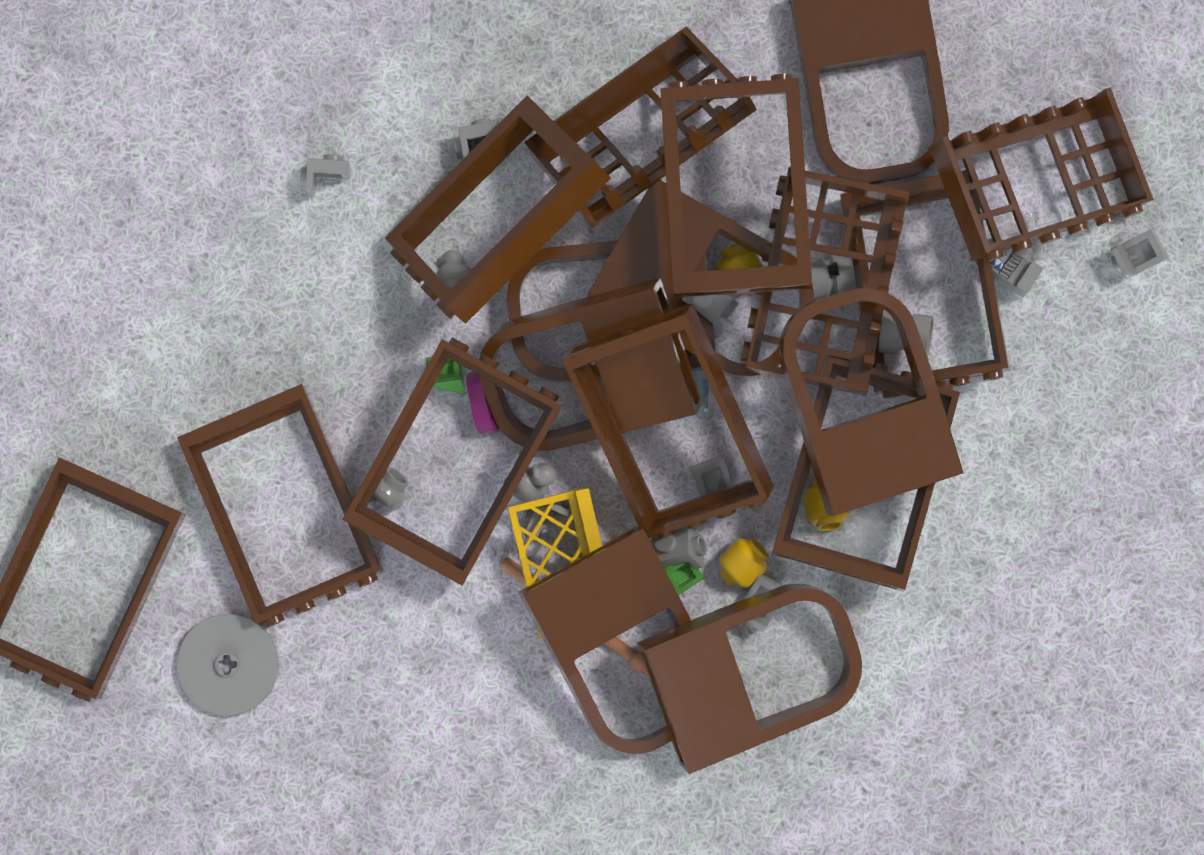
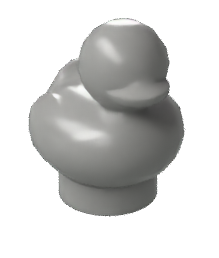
(451, 268)
(534, 483)
(390, 490)

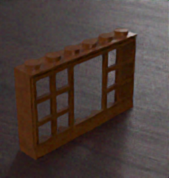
(622, 92)
(995, 136)
(879, 278)

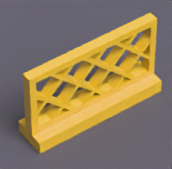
(584, 523)

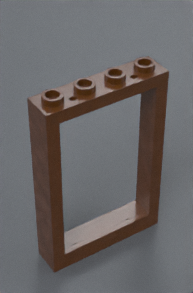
(925, 191)
(524, 238)
(743, 279)
(600, 414)
(239, 424)
(62, 474)
(409, 542)
(837, 561)

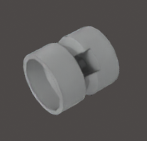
(836, 265)
(889, 335)

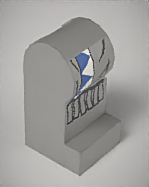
(1015, 271)

